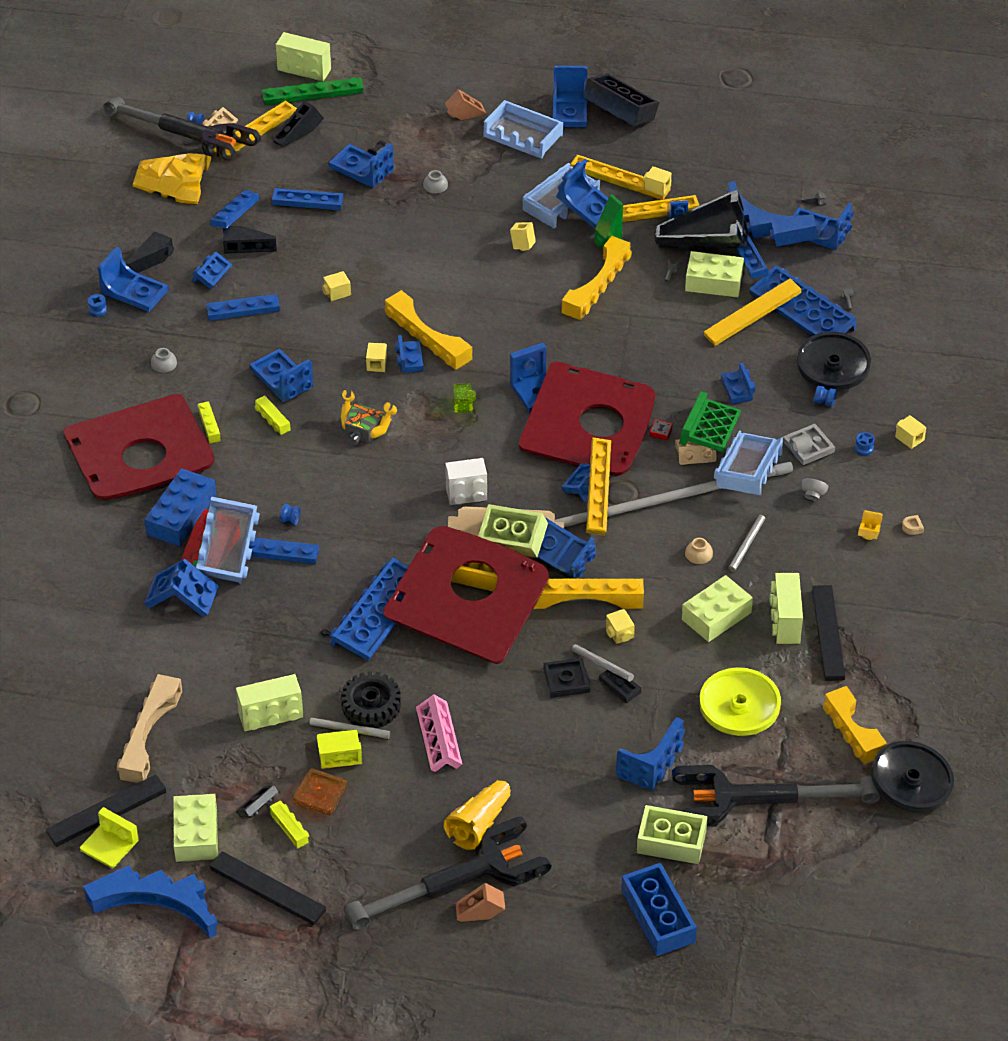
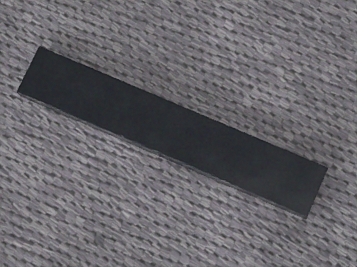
(828, 633)
(118, 804)
(268, 888)

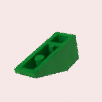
(610, 222)

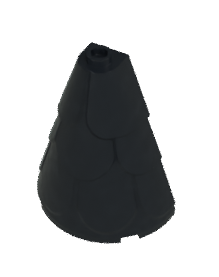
(708, 225)

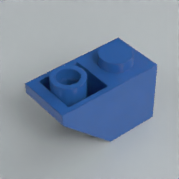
(676, 208)

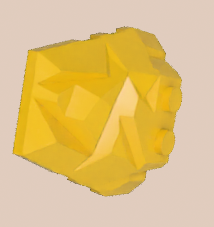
(173, 176)

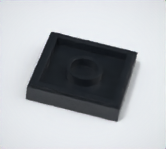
(566, 677)

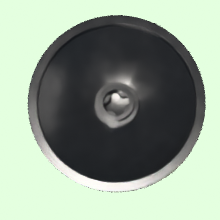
(833, 360)
(912, 776)

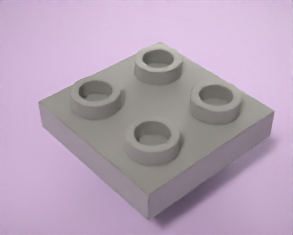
(809, 444)

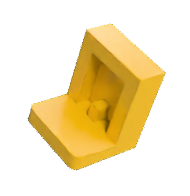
(870, 525)

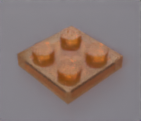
(320, 791)

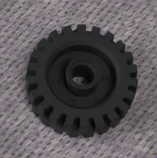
(371, 700)

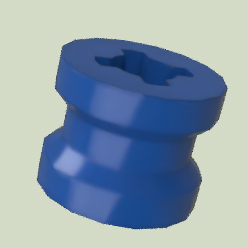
(195, 118)
(97, 305)
(864, 443)
(290, 514)

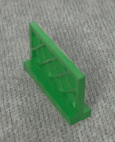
(697, 418)

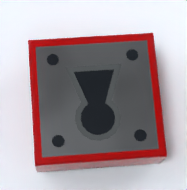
(661, 429)

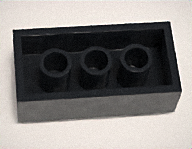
(620, 99)

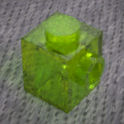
(463, 397)

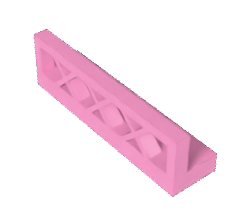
(442, 729)

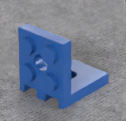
(528, 378)
(181, 581)

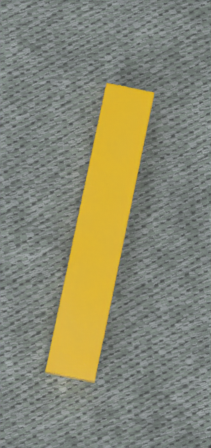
(266, 122)
(616, 176)
(654, 208)
(752, 312)
(598, 486)

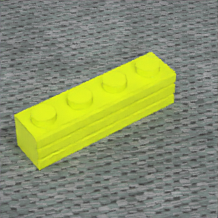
(272, 415)
(209, 423)
(289, 824)

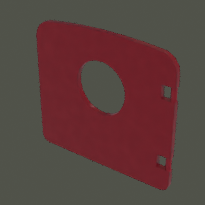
(554, 420)
(161, 421)
(477, 627)

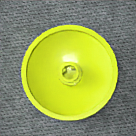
(740, 701)

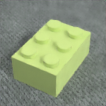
(303, 56)
(714, 274)
(514, 529)
(717, 608)
(787, 608)
(269, 702)
(195, 827)
(672, 834)

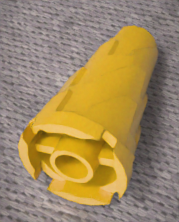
(473, 818)

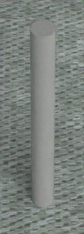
(746, 543)
(602, 662)
(346, 727)

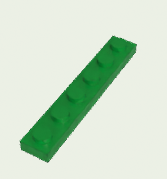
(312, 91)

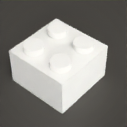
(466, 481)

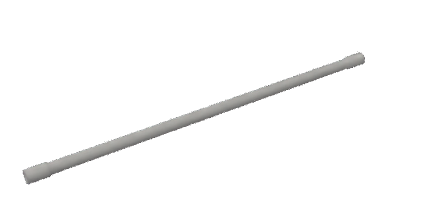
(777, 470)

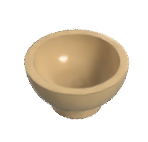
(699, 551)

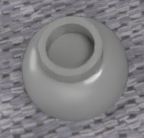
(435, 182)
(163, 360)
(813, 488)

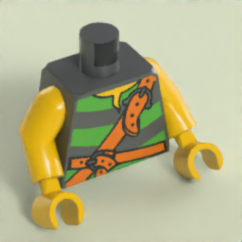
(363, 422)

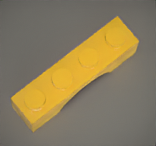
(865, 742)

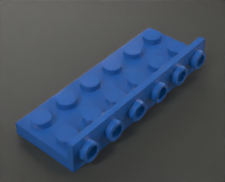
(808, 309)
(366, 625)

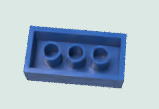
(180, 507)
(658, 909)

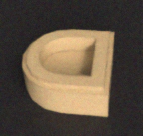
(912, 525)

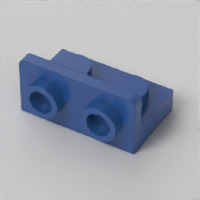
(212, 271)
(409, 355)
(738, 385)
(578, 482)

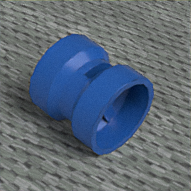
(825, 396)

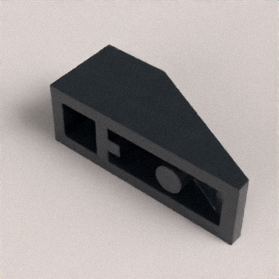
(300, 123)
(246, 240)
(151, 252)

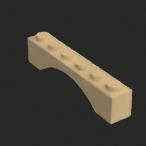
(162, 698)

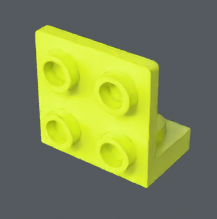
(339, 749)
(111, 839)

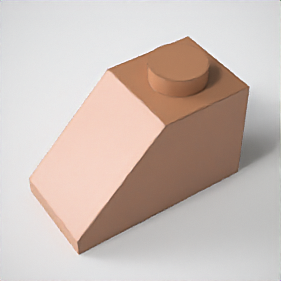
(463, 106)
(480, 904)

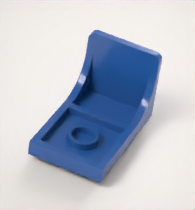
(568, 98)
(364, 166)
(581, 195)
(830, 230)
(128, 286)
(283, 375)
(566, 551)
(651, 767)

